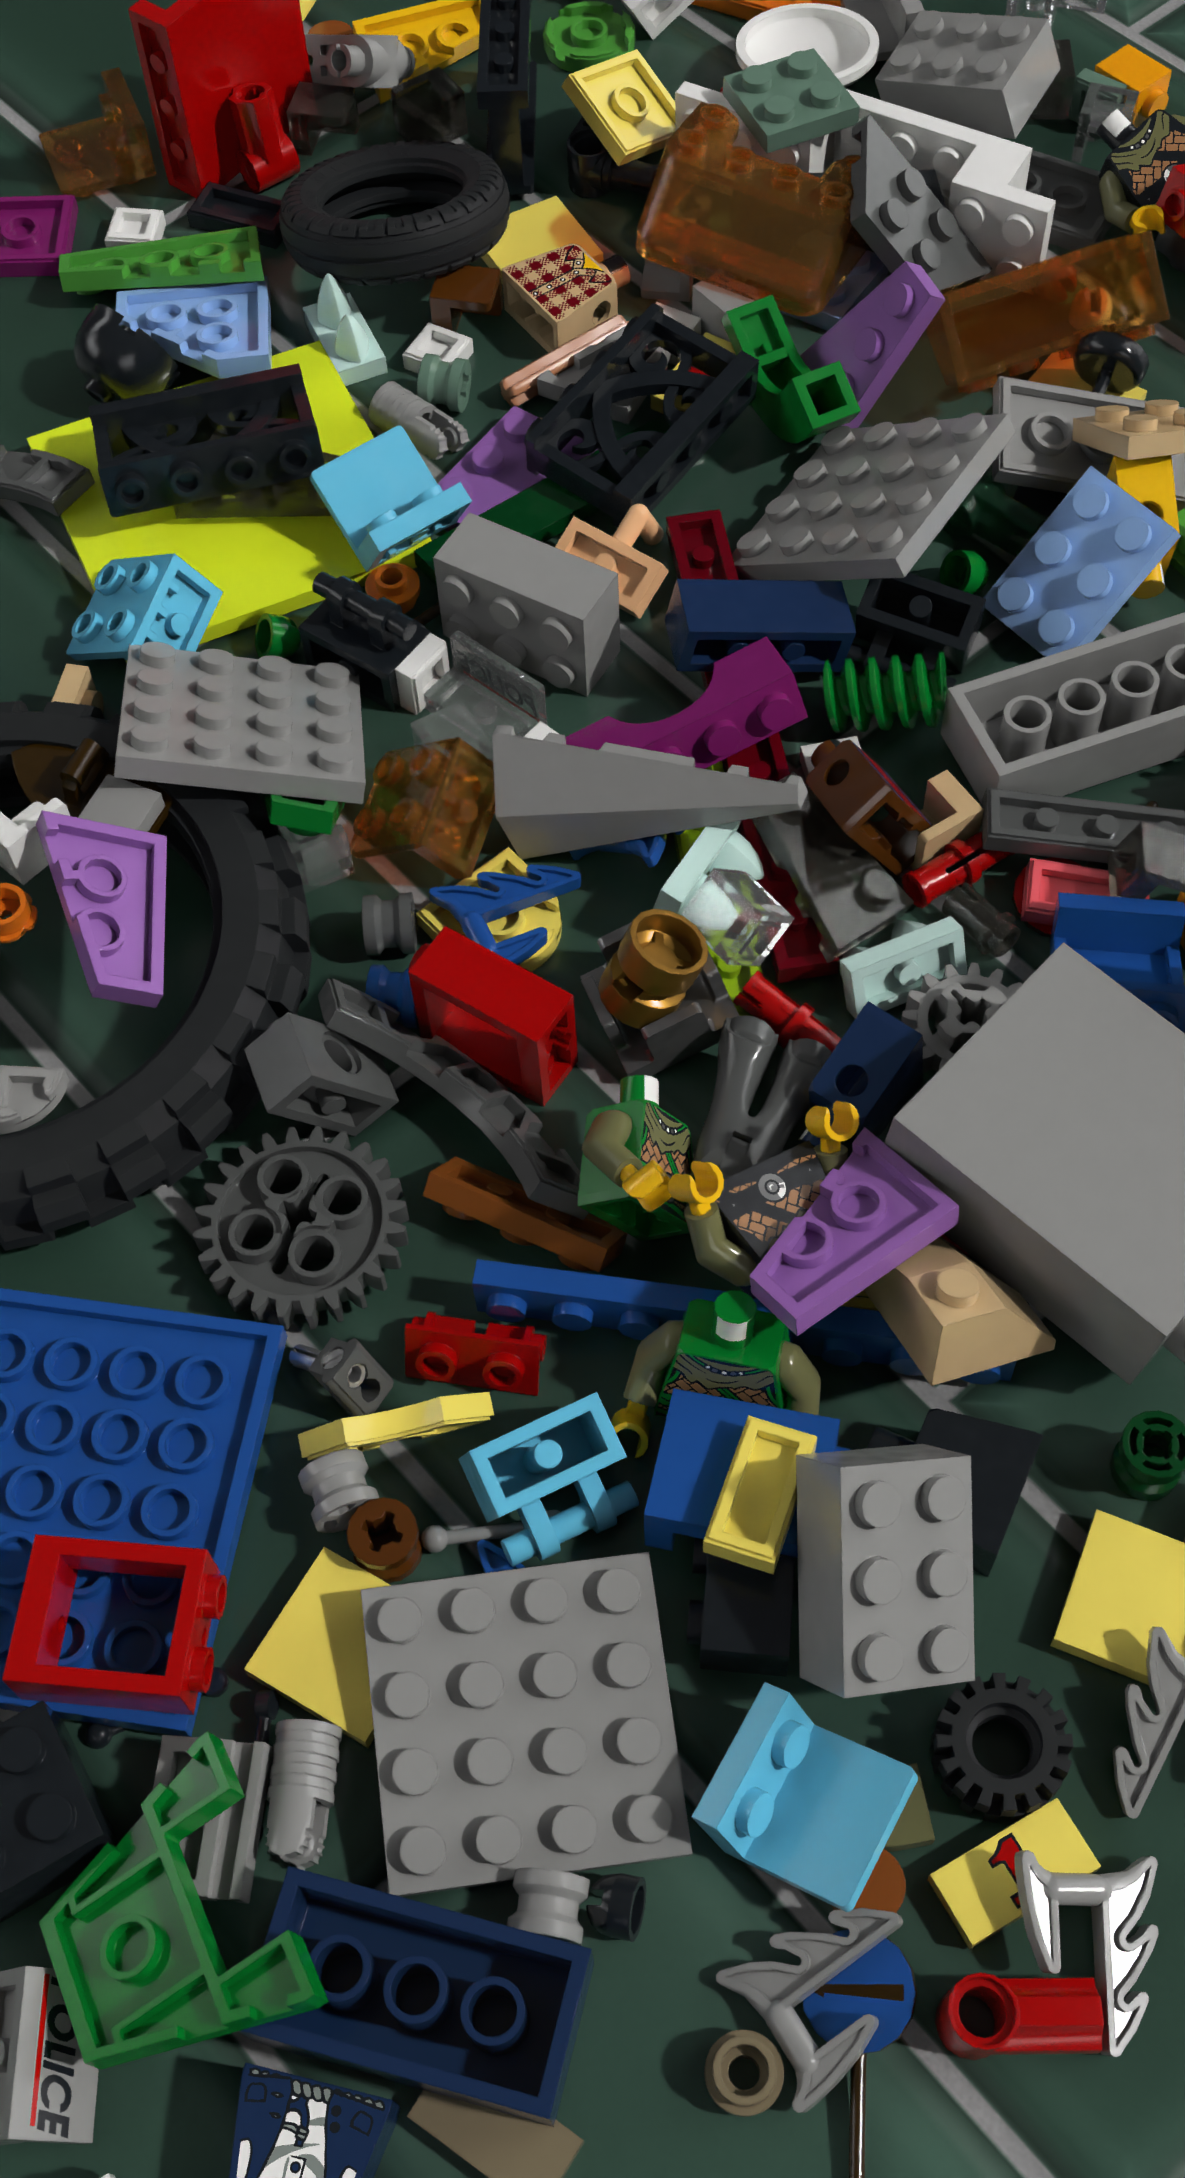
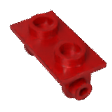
(453, 1353)

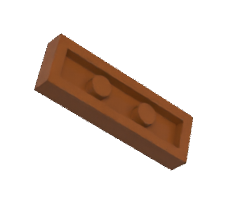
(485, 1196)

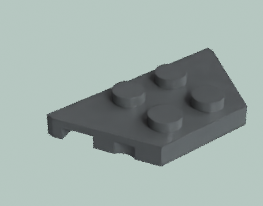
(904, 217)

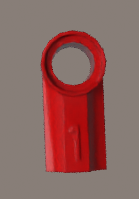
(265, 151)
(1028, 2016)

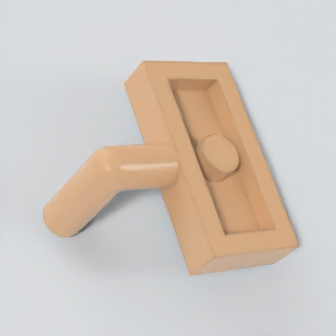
(637, 573)

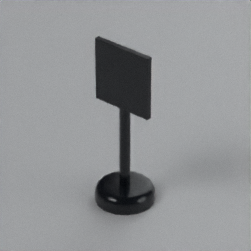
(1107, 364)

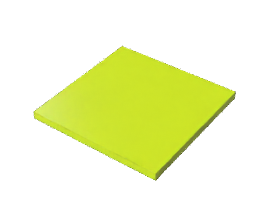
(253, 560)

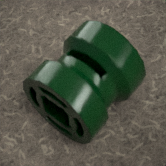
(1142, 1469)

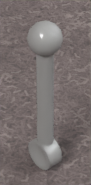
(437, 1538)

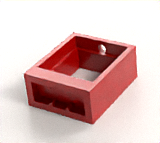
(495, 1014)
(45, 1607)

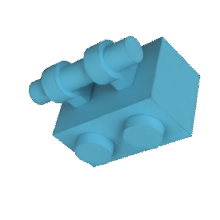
(541, 1459)

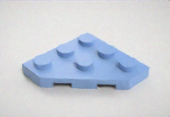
(206, 326)

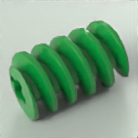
(885, 694)

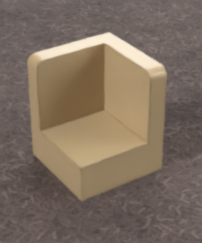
(951, 812)

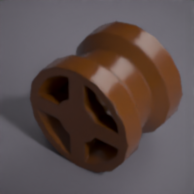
(393, 1553)

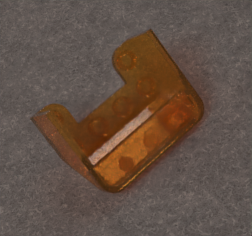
(748, 218)
(1047, 310)

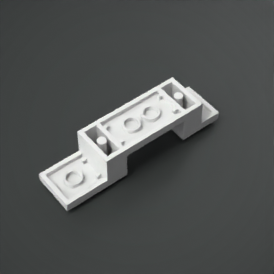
(977, 172)

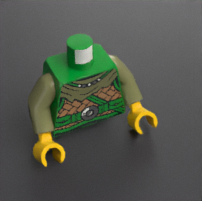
(630, 1159)
(719, 1352)

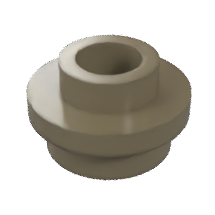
(763, 2054)

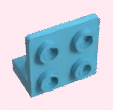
(386, 497)
(143, 603)
(804, 1801)

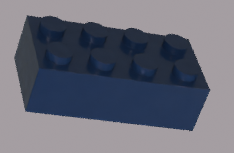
(432, 1996)

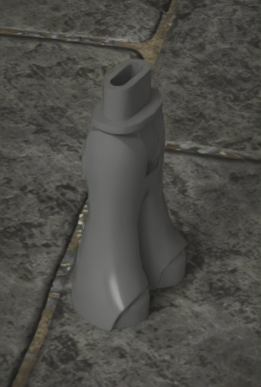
(744, 1054)

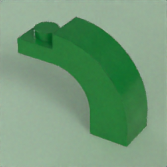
(788, 394)

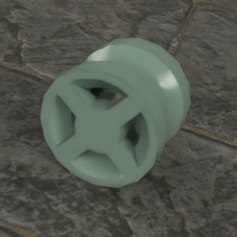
(444, 382)

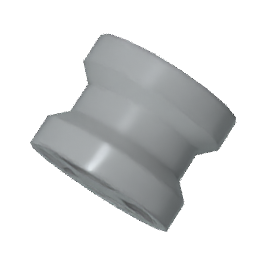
(337, 1488)
(549, 1903)

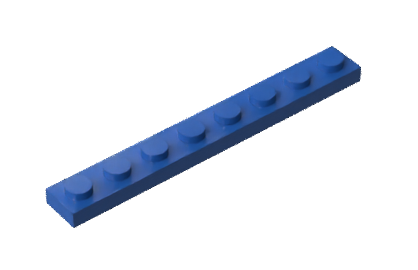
(640, 1307)

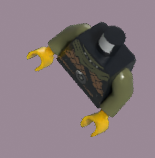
(1139, 168)
(744, 1215)

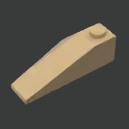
(956, 1314)

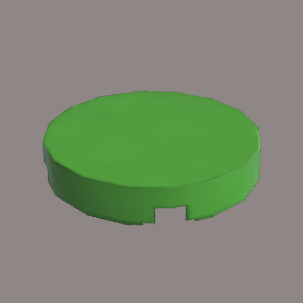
(587, 35)

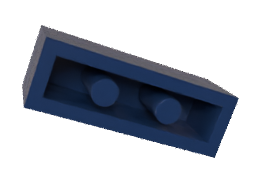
(721, 616)

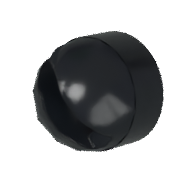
(621, 1906)

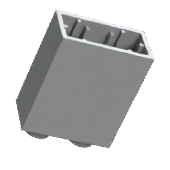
(1068, 1158)

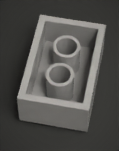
(972, 69)
(529, 603)
(885, 1569)

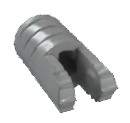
(425, 425)
(302, 1789)

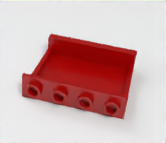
(194, 61)

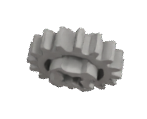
(960, 1010)

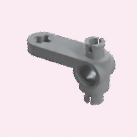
(359, 60)

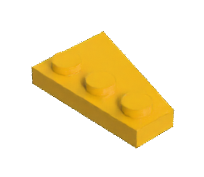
(433, 31)

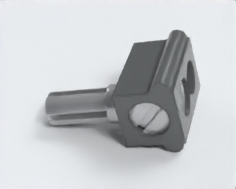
(346, 1373)

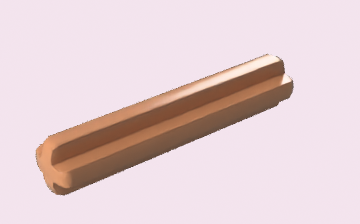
(522, 384)

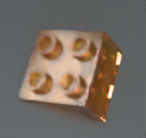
(103, 149)
(429, 802)

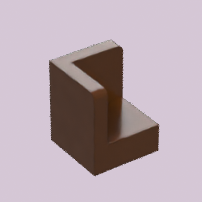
(465, 290)

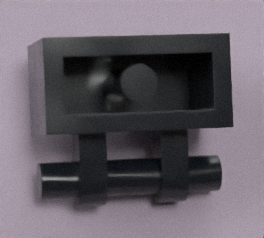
(916, 618)
(361, 635)

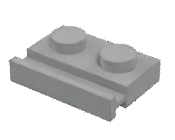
(225, 1848)

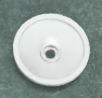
(837, 34)

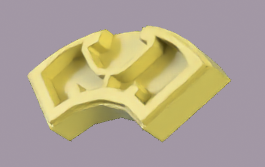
(420, 1419)

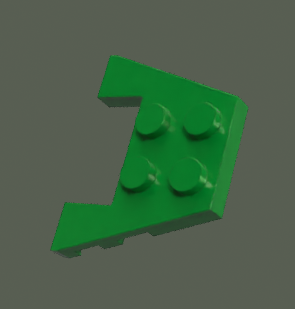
(138, 1944)

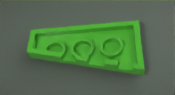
(175, 261)

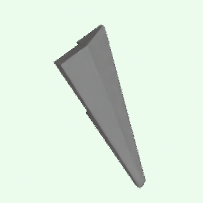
(581, 797)

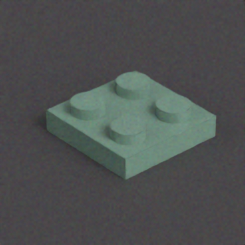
(790, 100)

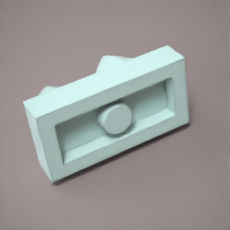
(344, 334)
(714, 848)
(898, 965)

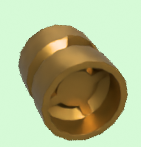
(652, 967)

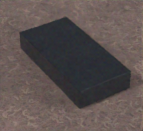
(231, 208)

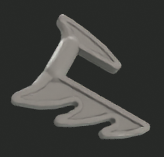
(1149, 1732)
(1116, 1906)
(779, 1987)

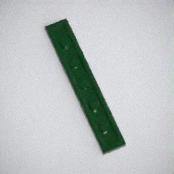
(538, 510)

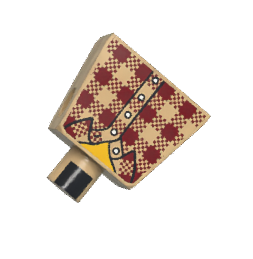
(563, 293)

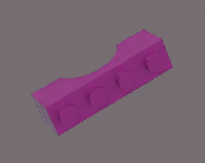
(744, 703)

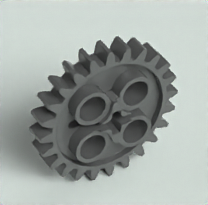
(250, 1209)

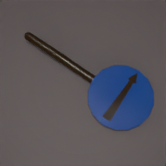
(875, 1985)

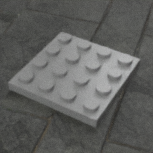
(871, 499)
(241, 724)
(522, 1724)

